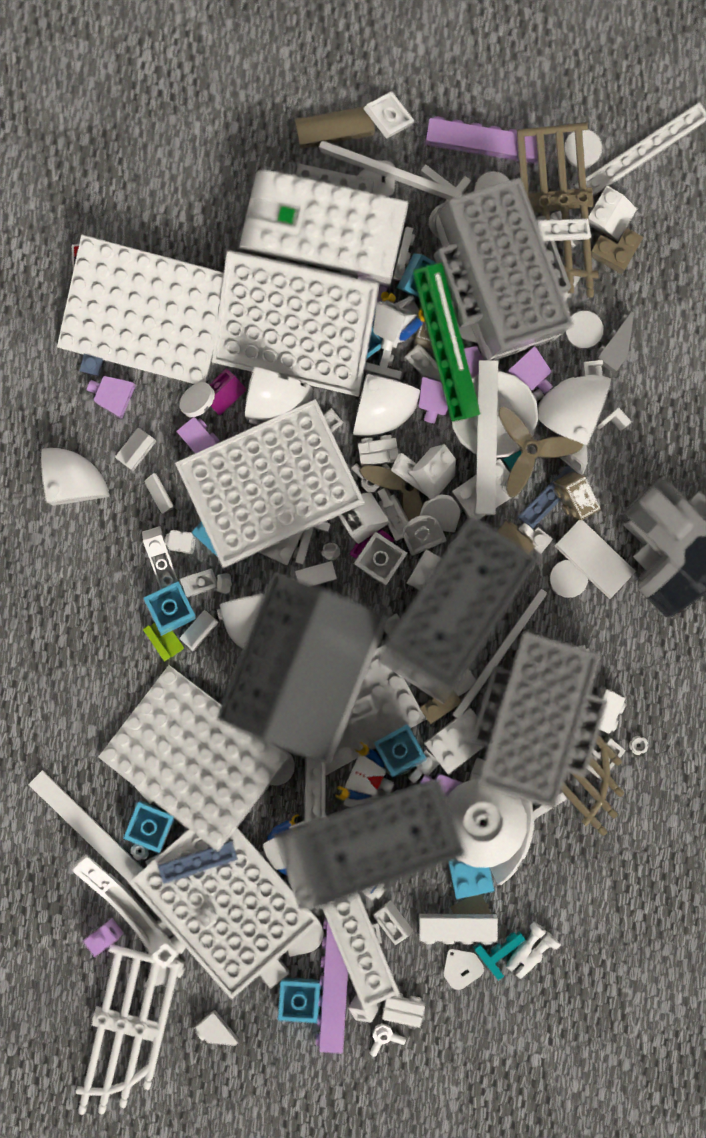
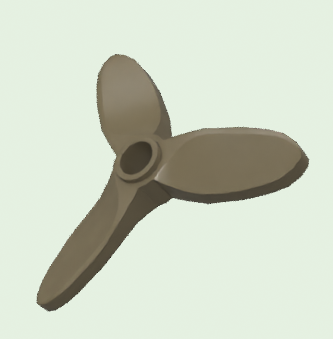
(547, 448)
(388, 479)

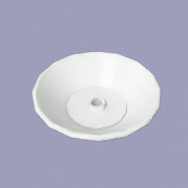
(512, 395)
(504, 828)

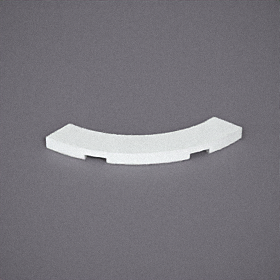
(505, 870)

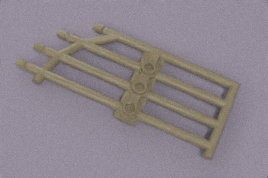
(562, 199)
(604, 773)

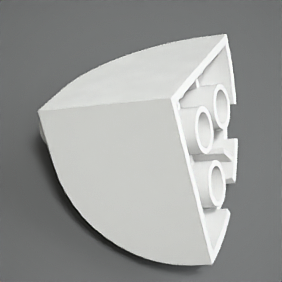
(273, 396)
(384, 406)
(574, 406)
(70, 477)
(240, 617)

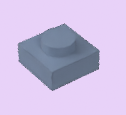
(91, 365)

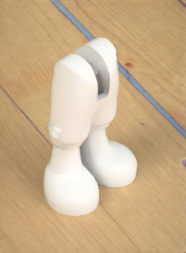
(530, 957)

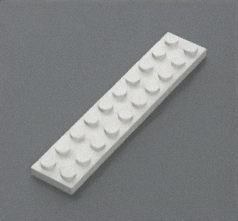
(360, 949)

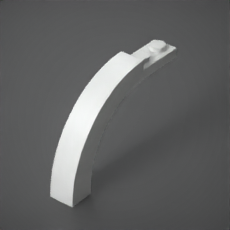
(129, 907)

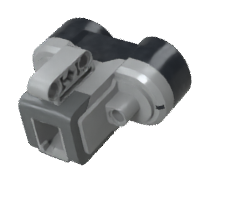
(672, 545)

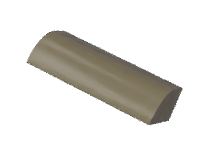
(334, 127)

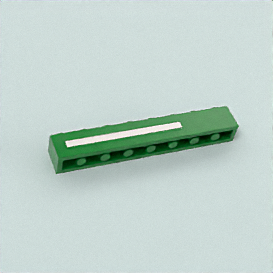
(446, 342)

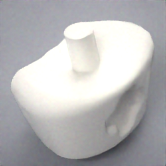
(224, 583)
(207, 919)

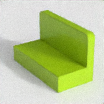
(166, 645)

